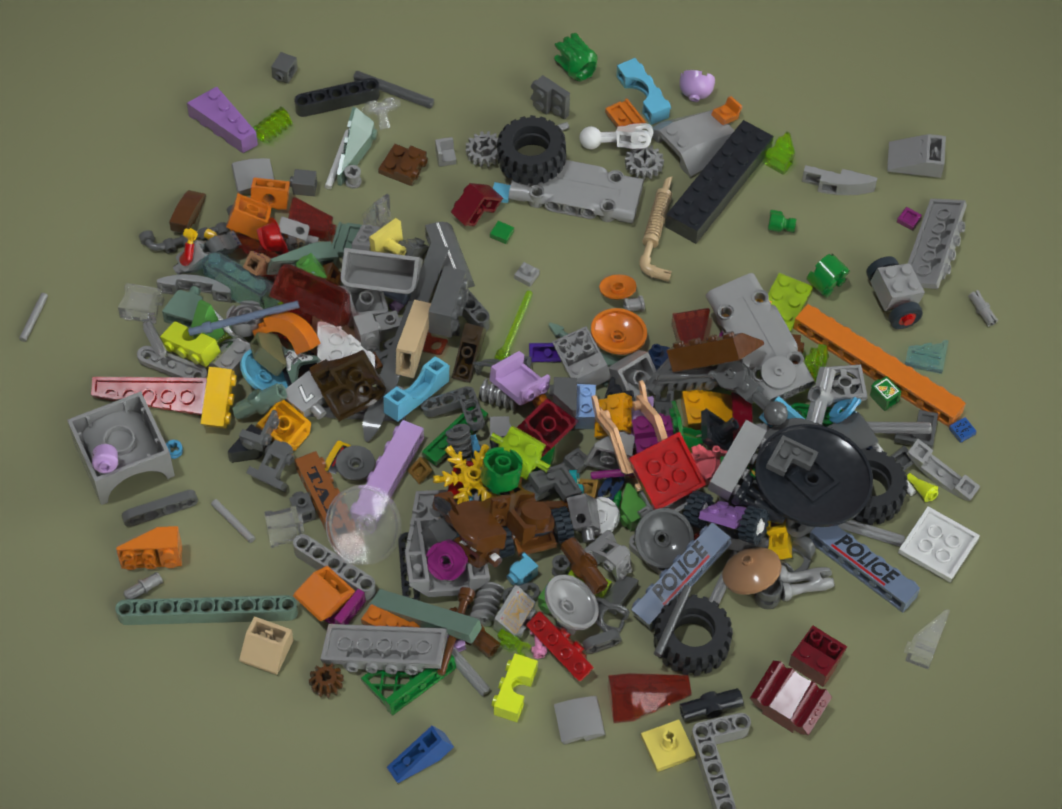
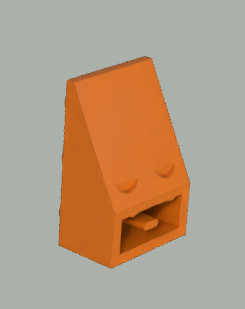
(152, 549)

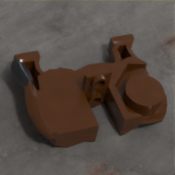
(482, 521)

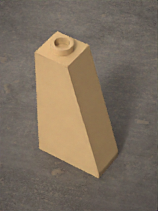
(412, 339)

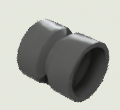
(770, 596)

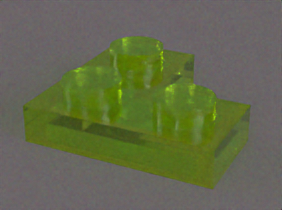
(817, 358)

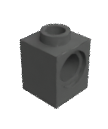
(284, 67)

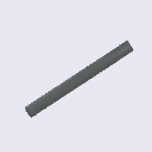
(672, 621)

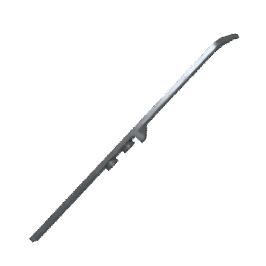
(427, 280)

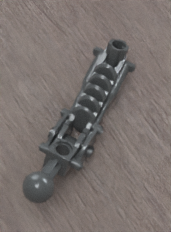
(730, 375)

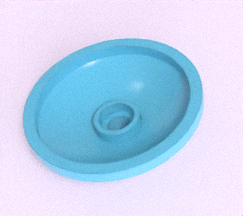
(257, 375)

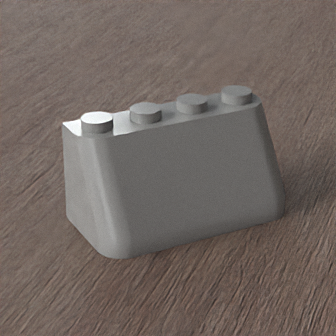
(380, 271)

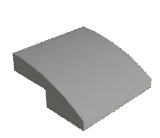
(246, 170)
(579, 719)

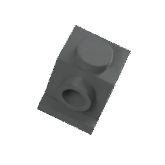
(304, 505)

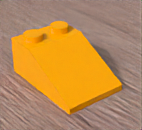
(698, 400)

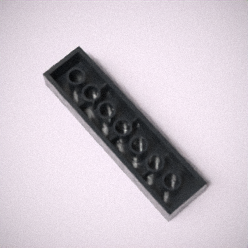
(719, 182)

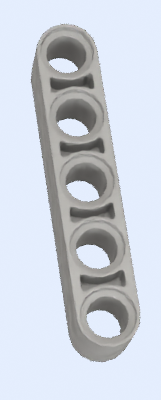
(331, 559)

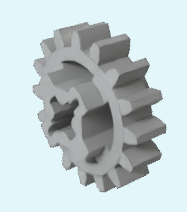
(484, 149)
(653, 162)

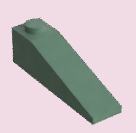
(323, 252)

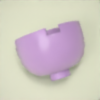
(696, 85)

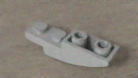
(839, 184)

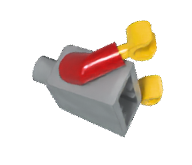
(194, 252)

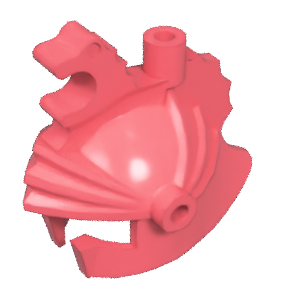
(707, 460)

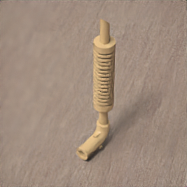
(654, 230)

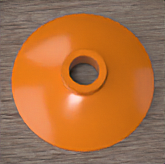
(617, 286)

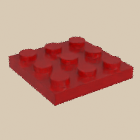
(666, 471)

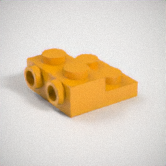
(620, 410)

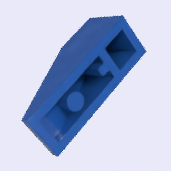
(420, 754)

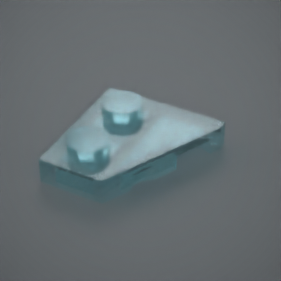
(927, 356)

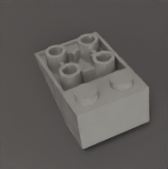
(917, 155)
(582, 357)

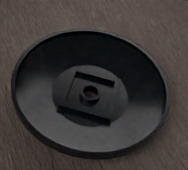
(840, 472)

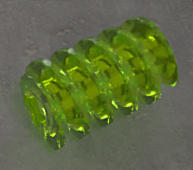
(273, 124)

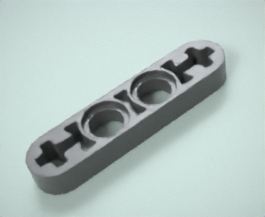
(159, 508)

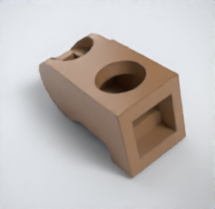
(257, 263)

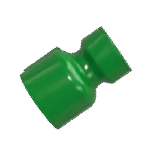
(778, 222)

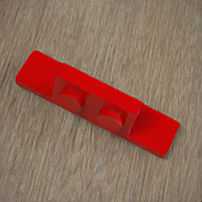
(561, 645)

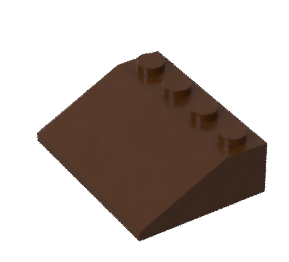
(711, 350)

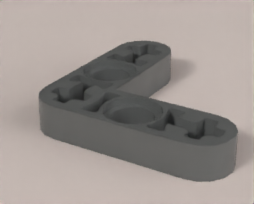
(459, 401)

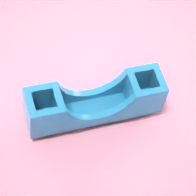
(633, 75)
(431, 378)

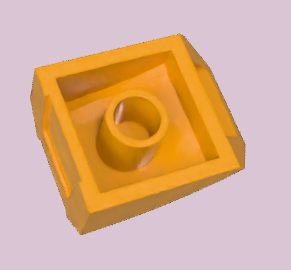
(292, 426)

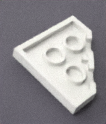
(337, 343)

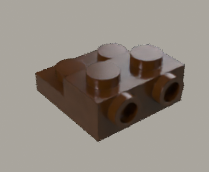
(403, 164)

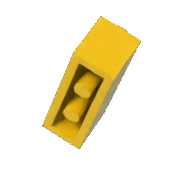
(218, 397)

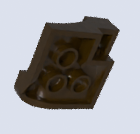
(348, 384)

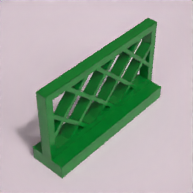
(406, 692)

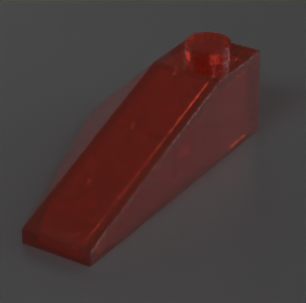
(639, 694)

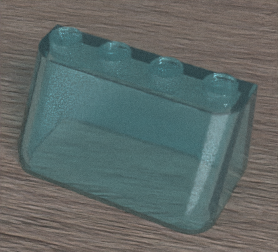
(242, 283)

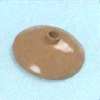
(751, 570)

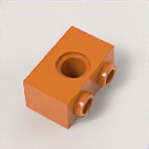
(277, 188)

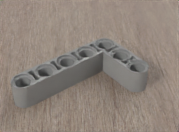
(713, 761)

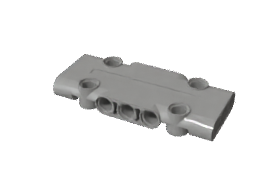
(584, 192)
(762, 322)

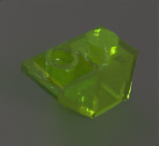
(781, 155)

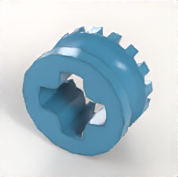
(175, 454)

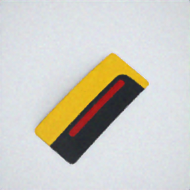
(331, 459)

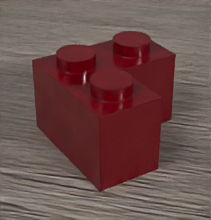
(474, 202)

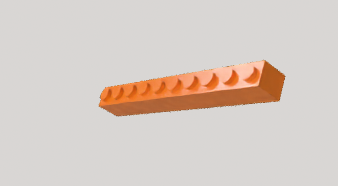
(878, 364)

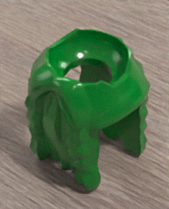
(576, 57)

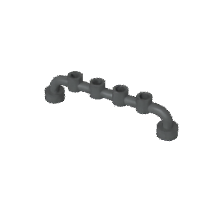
(169, 244)

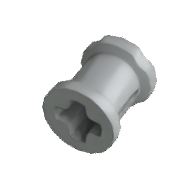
(353, 178)
(634, 304)

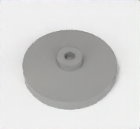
(778, 373)

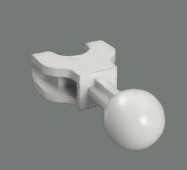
(625, 136)

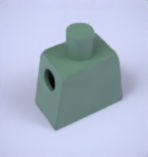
(182, 306)

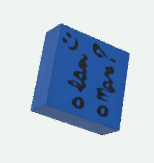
(962, 430)

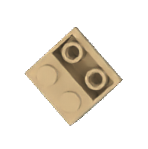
(266, 645)

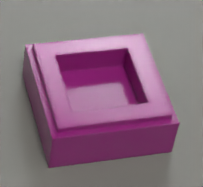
(909, 218)

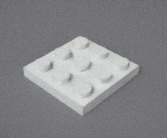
(939, 544)

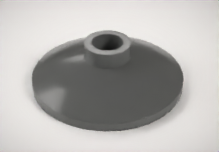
(355, 456)

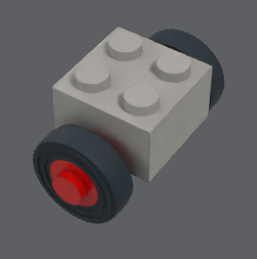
(897, 290)

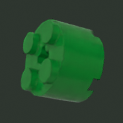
(828, 274)
(501, 470)

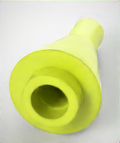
(926, 490)

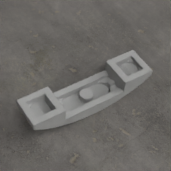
(173, 283)
(941, 473)

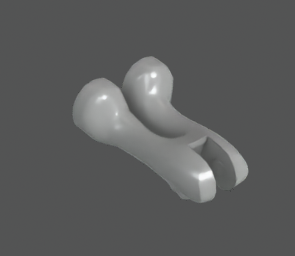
(817, 581)

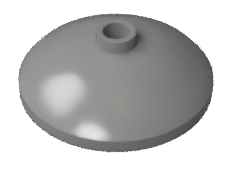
(571, 602)

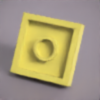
(387, 239)
(668, 745)

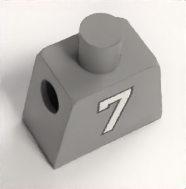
(306, 396)

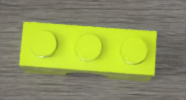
(199, 350)
(520, 671)

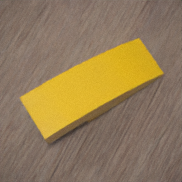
(779, 539)

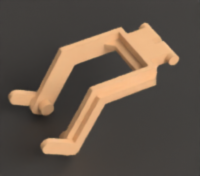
(610, 428)

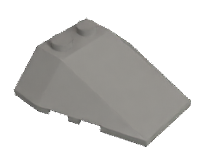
(693, 139)

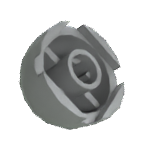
(244, 329)

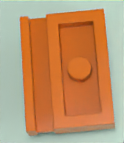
(624, 114)

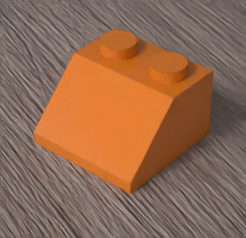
(248, 216)

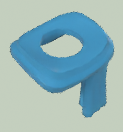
(847, 405)

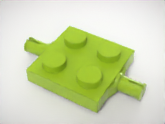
(526, 446)

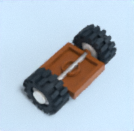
(562, 531)

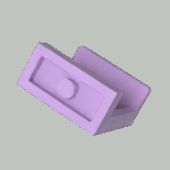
(518, 380)

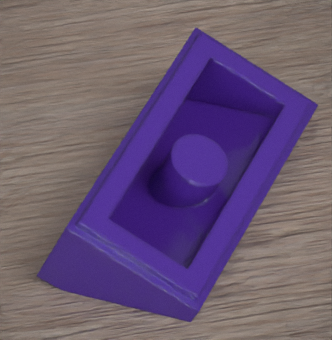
(543, 352)

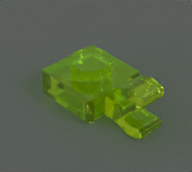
(510, 641)

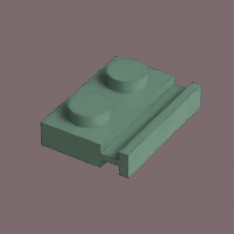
(344, 237)

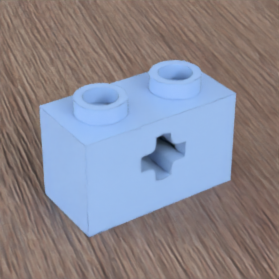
(584, 410)

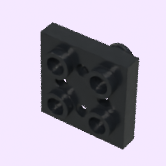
(717, 431)

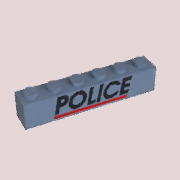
(865, 566)
(684, 571)

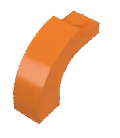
(293, 327)

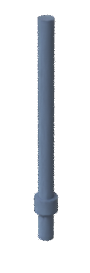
(208, 327)

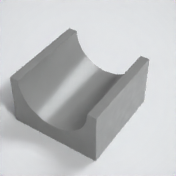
(133, 433)

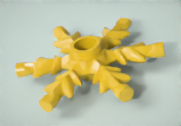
(469, 475)

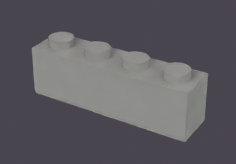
(737, 460)

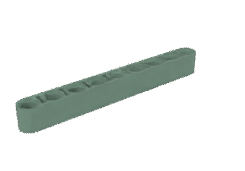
(197, 605)

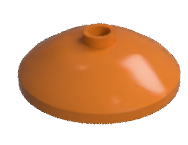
(618, 331)

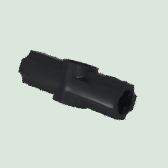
(711, 704)

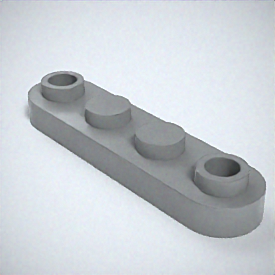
(170, 365)

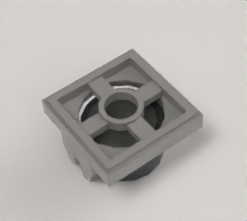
(846, 386)

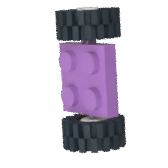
(702, 510)

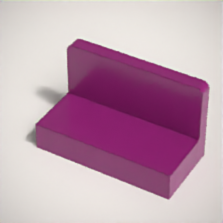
(349, 610)

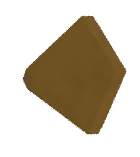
(420, 469)
(591, 486)

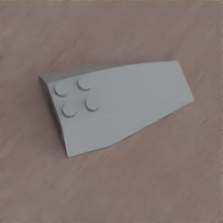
(417, 559)

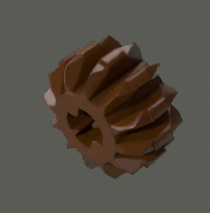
(328, 686)

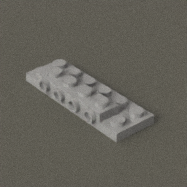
(937, 241)
(384, 648)

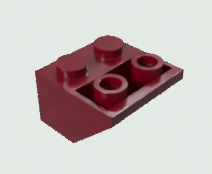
(817, 655)

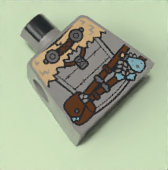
(295, 234)

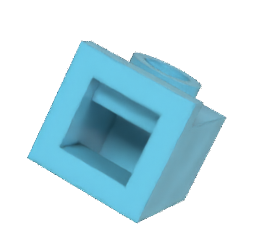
(522, 571)

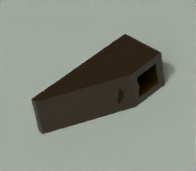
(468, 352)

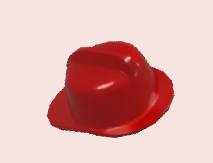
(271, 238)

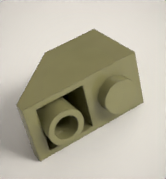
(268, 352)

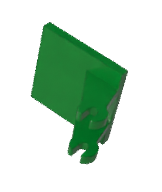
(688, 434)

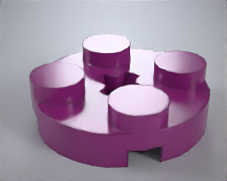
(457, 558)

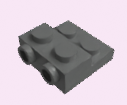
(550, 97)

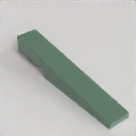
(428, 615)

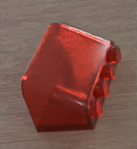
(315, 294)

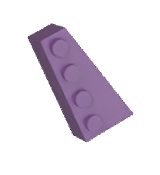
(219, 115)

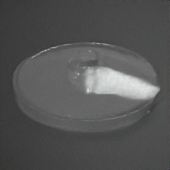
(363, 525)

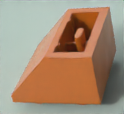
(324, 593)

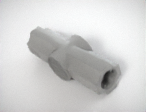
(820, 395)

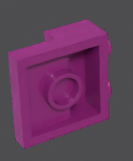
(644, 431)

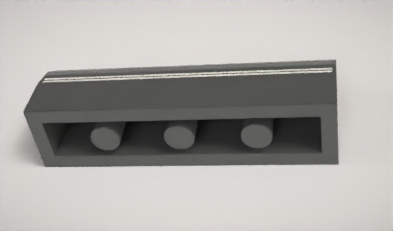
(443, 234)

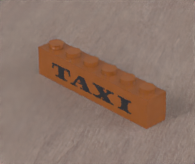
(317, 483)

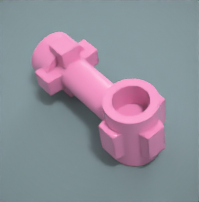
(538, 650)

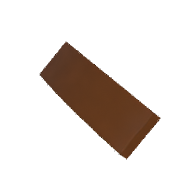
(187, 211)

